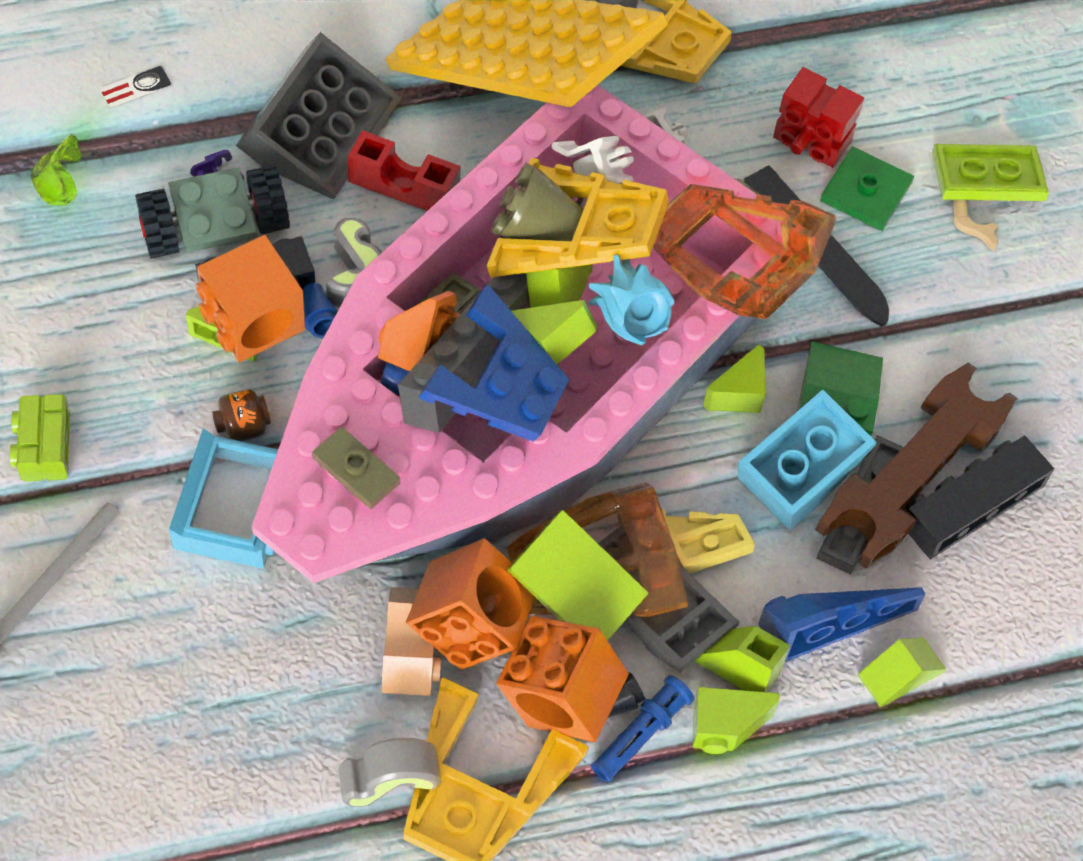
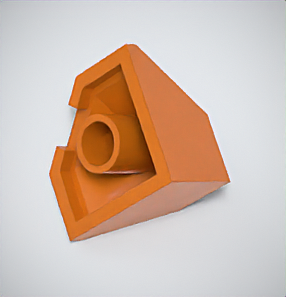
(415, 331)

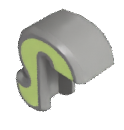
(357, 253)
(386, 767)

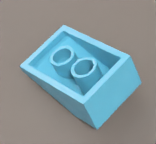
(805, 459)

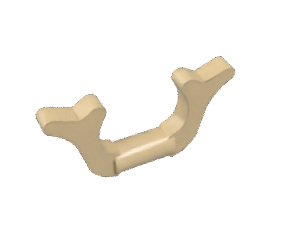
(966, 225)

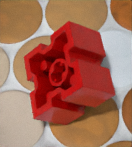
(817, 117)

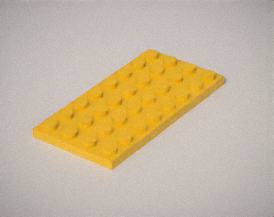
(527, 46)

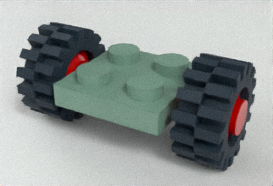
(212, 210)

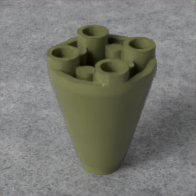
(537, 209)

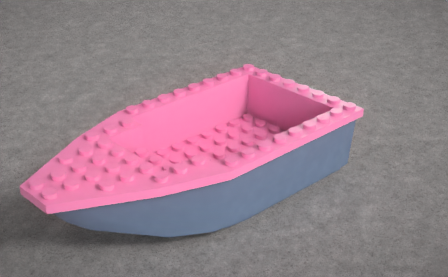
(471, 475)

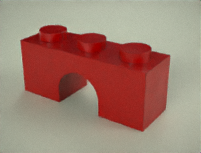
(378, 168)

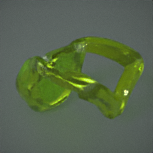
(54, 181)

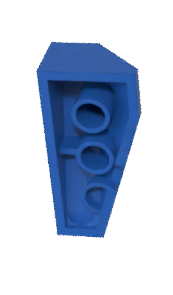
(825, 618)

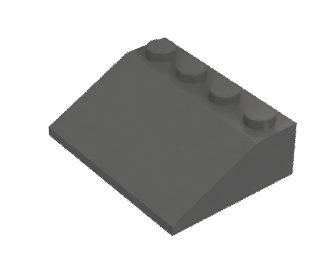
(318, 117)

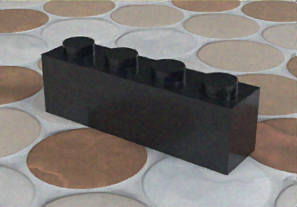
(977, 495)

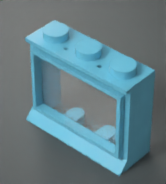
(222, 501)

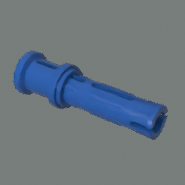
(659, 718)

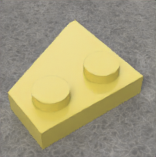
(708, 539)

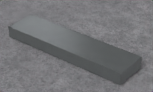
(845, 544)

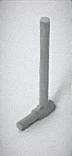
(56, 570)

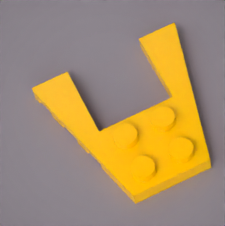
(684, 46)
(614, 222)
(465, 816)

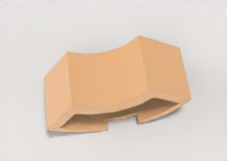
(407, 659)

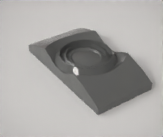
(681, 634)

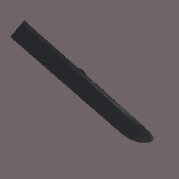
(835, 260)

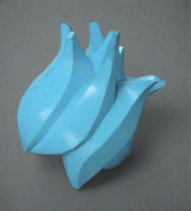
(633, 302)

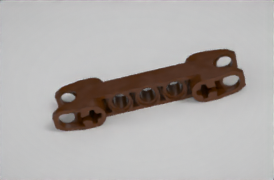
(880, 506)

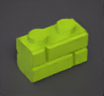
(41, 438)

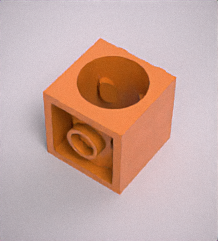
(250, 298)
(470, 605)
(563, 678)

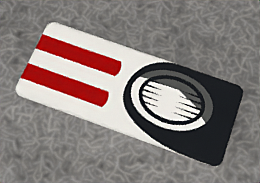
(135, 86)

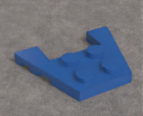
(517, 383)

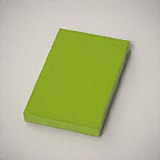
(989, 172)
(577, 577)

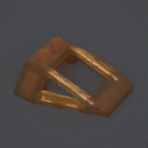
(804, 238)
(649, 539)

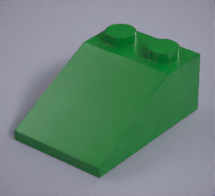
(847, 378)

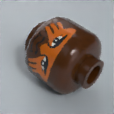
(241, 415)

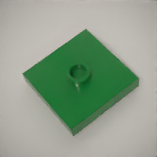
(867, 188)

